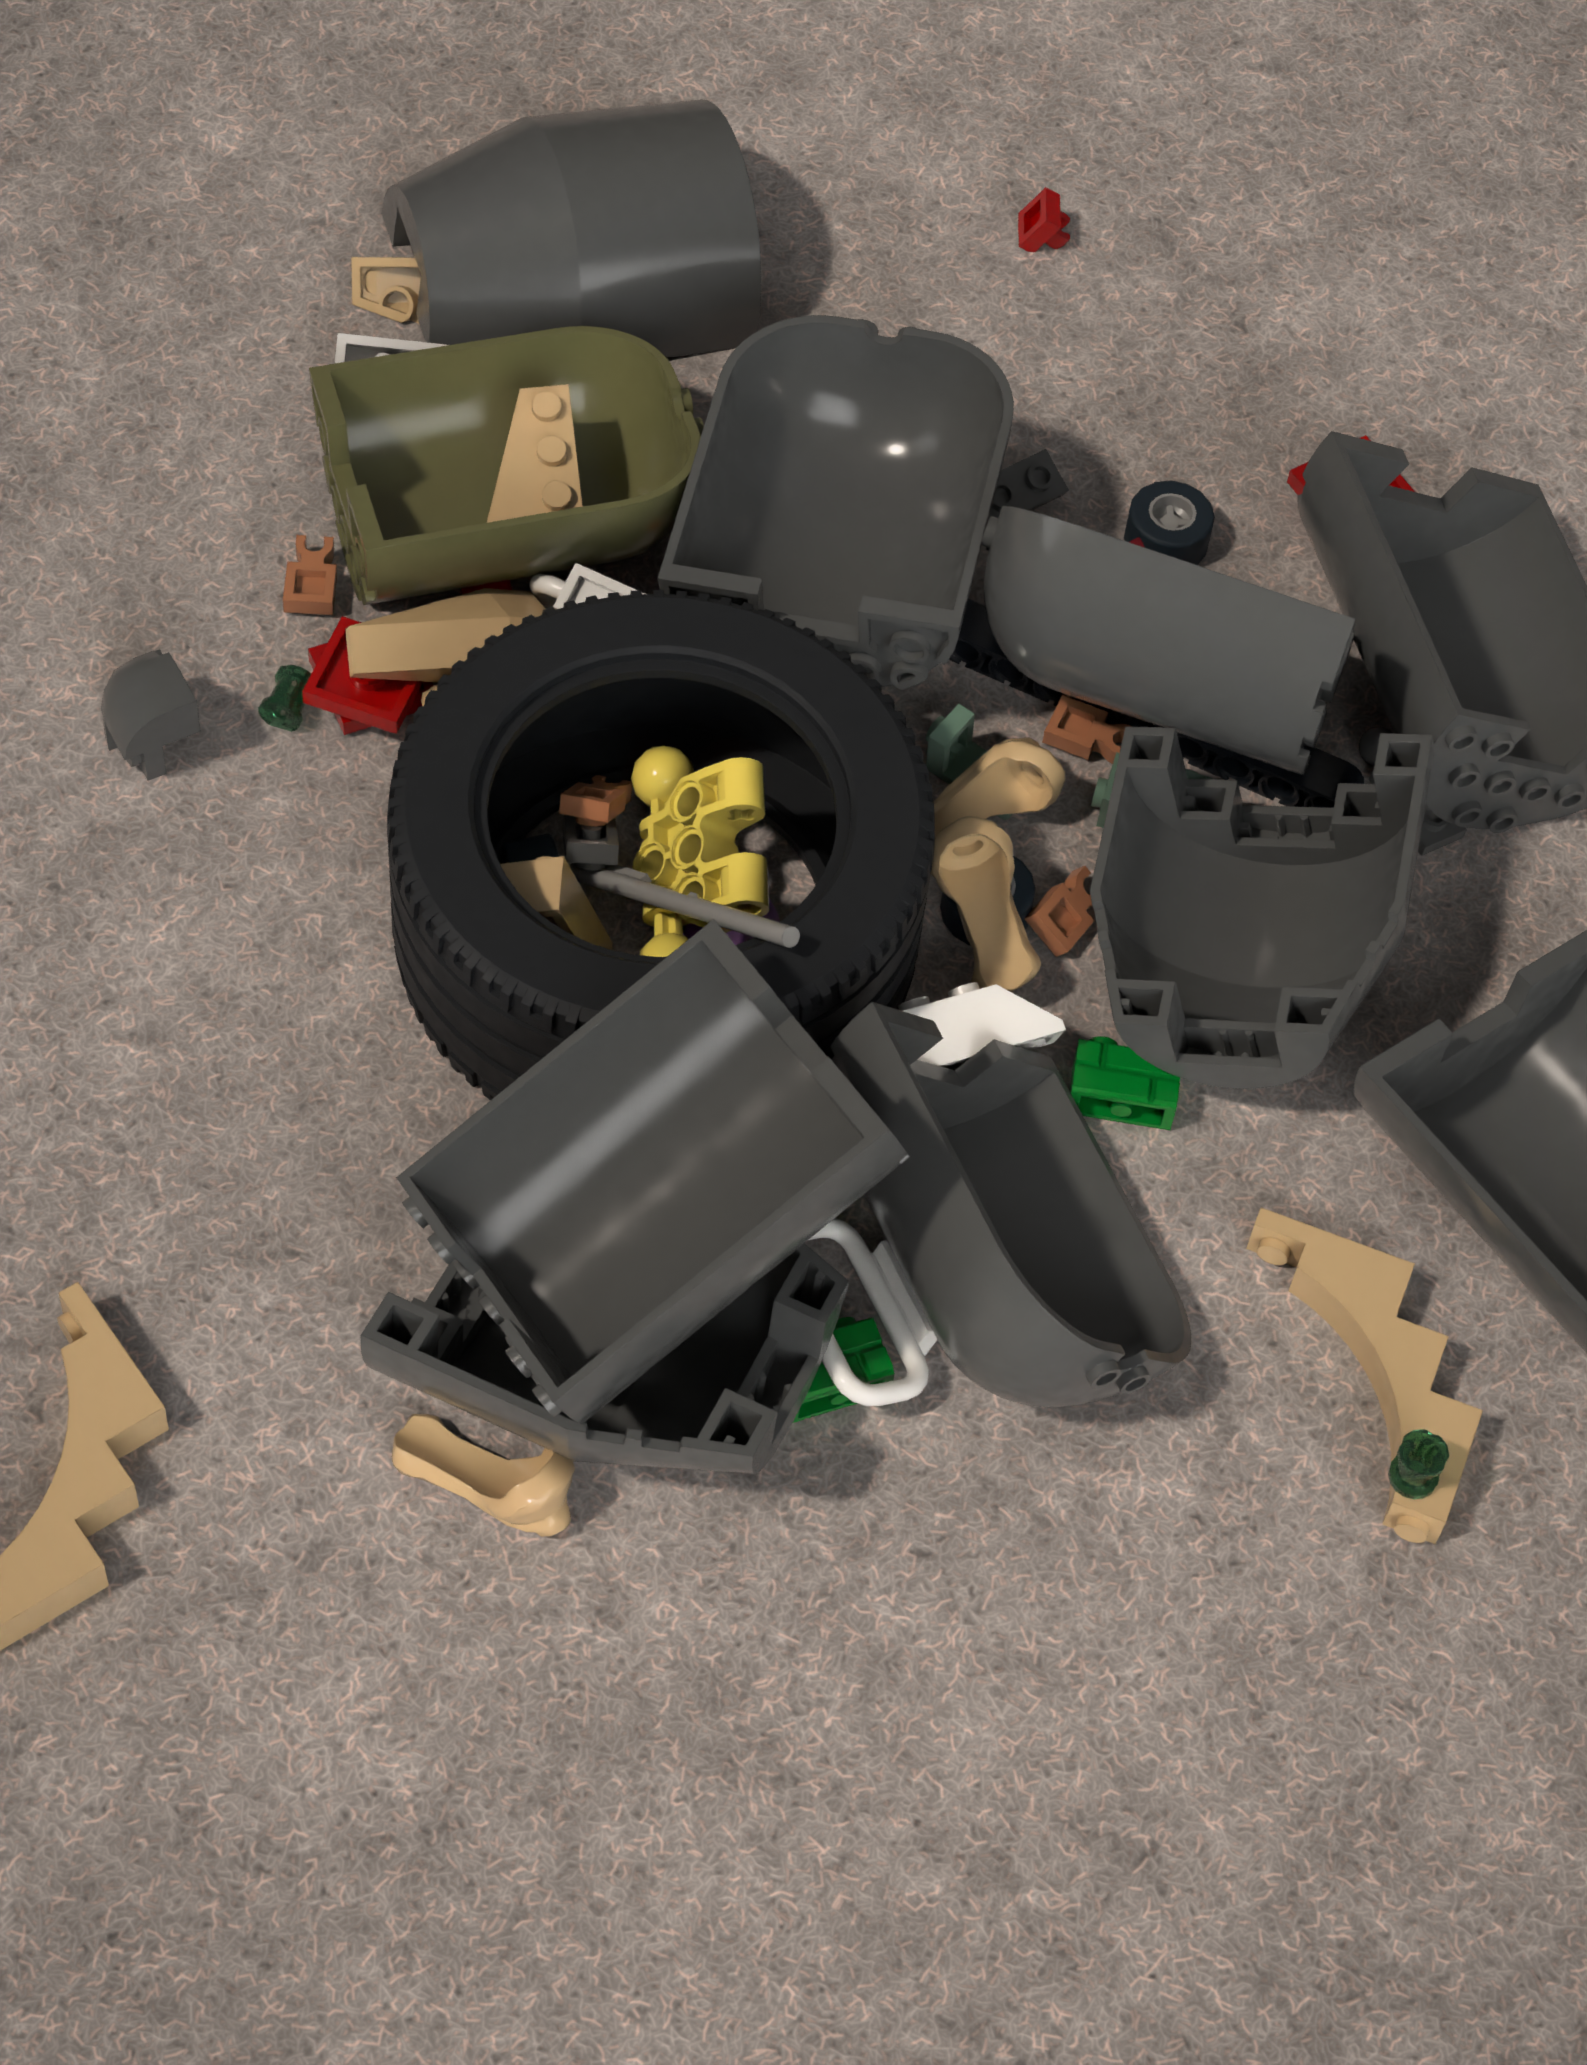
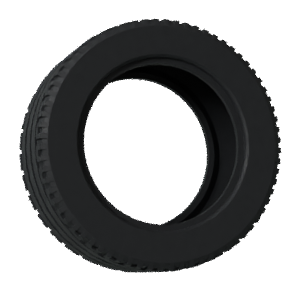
(586, 699)

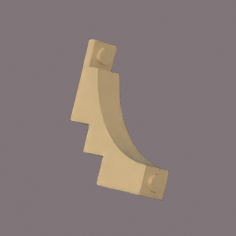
(1360, 1298)
(108, 1416)

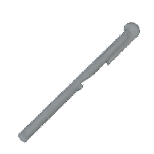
(637, 886)

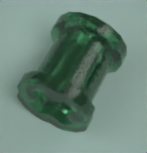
(285, 698)
(1418, 1467)

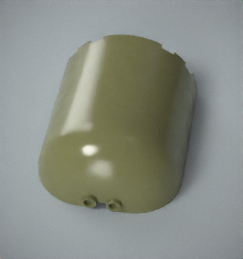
(423, 439)

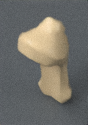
(1005, 780)
(976, 871)
(517, 1492)

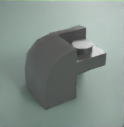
(146, 709)

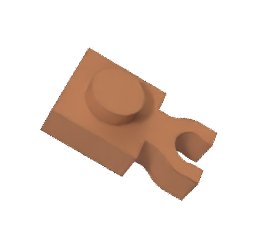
(311, 580)
(1083, 729)
(595, 802)
(1062, 914)

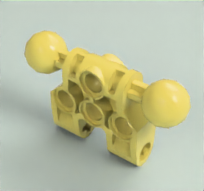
(693, 837)

